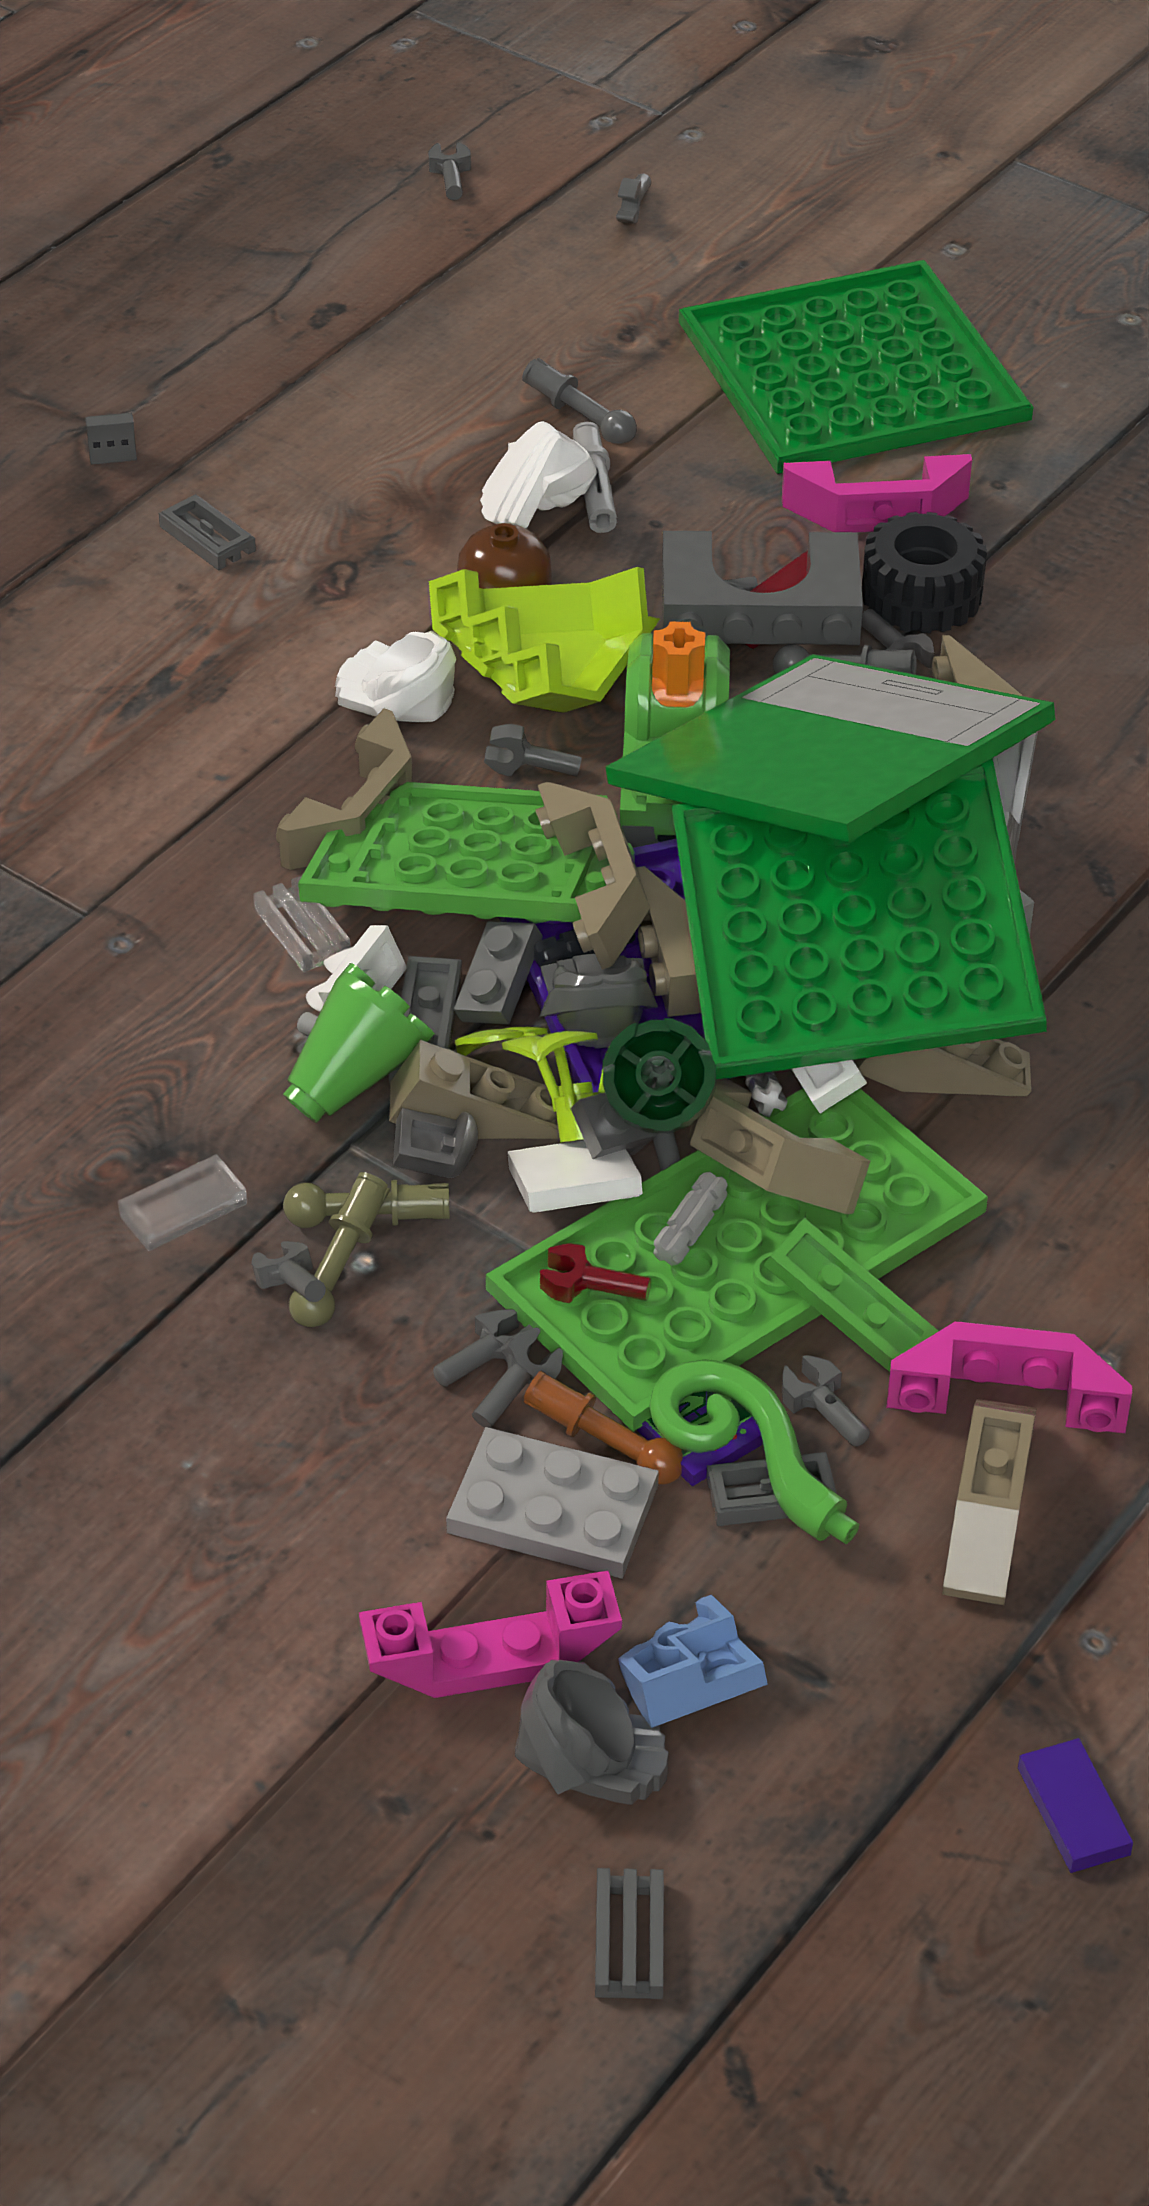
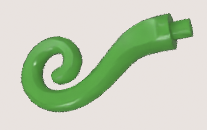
(797, 1491)

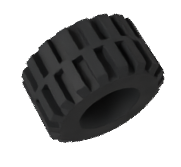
(924, 572)

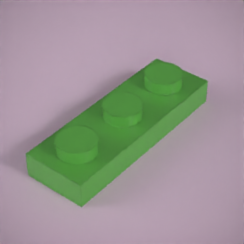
(847, 1294)

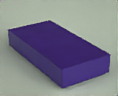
(1075, 1805)

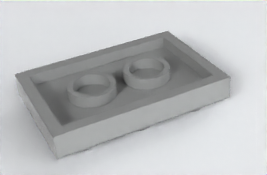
(553, 1502)

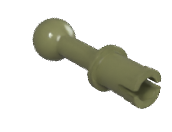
(308, 1204)
(351, 1226)

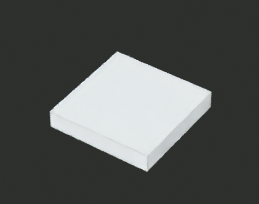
(569, 1177)

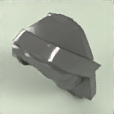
(595, 998)
(584, 1737)

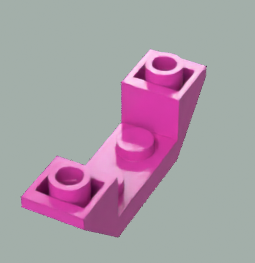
(858, 507)
(1016, 1356)
(495, 1652)

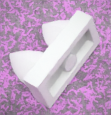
(373, 953)

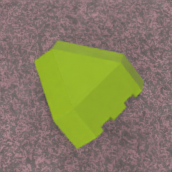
(544, 642)

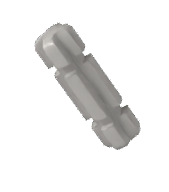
(766, 1093)
(690, 1218)

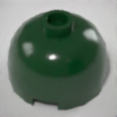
(664, 1053)

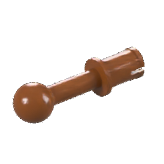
(577, 1412)

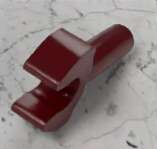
(583, 1275)

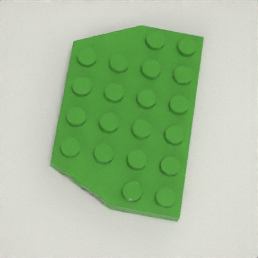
(454, 854)

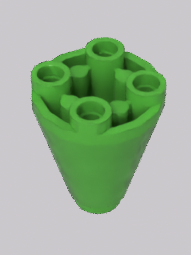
(352, 1045)

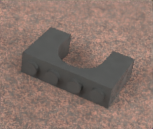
(815, 612)

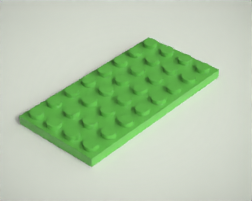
(721, 1294)

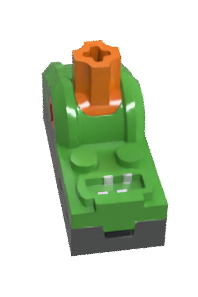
(667, 685)

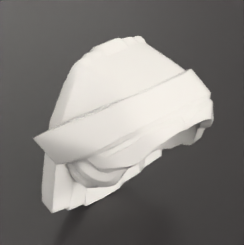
(537, 473)
(408, 678)

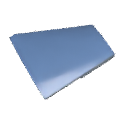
(691, 1666)

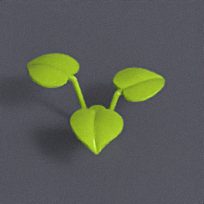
(527, 1043)

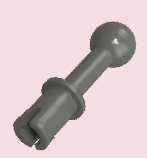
(615, 425)
(894, 660)

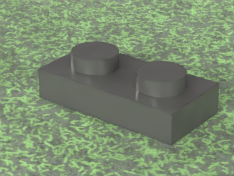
(497, 973)

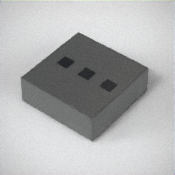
(111, 438)

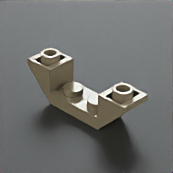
(385, 765)
(612, 911)
(775, 1159)
(989, 1501)

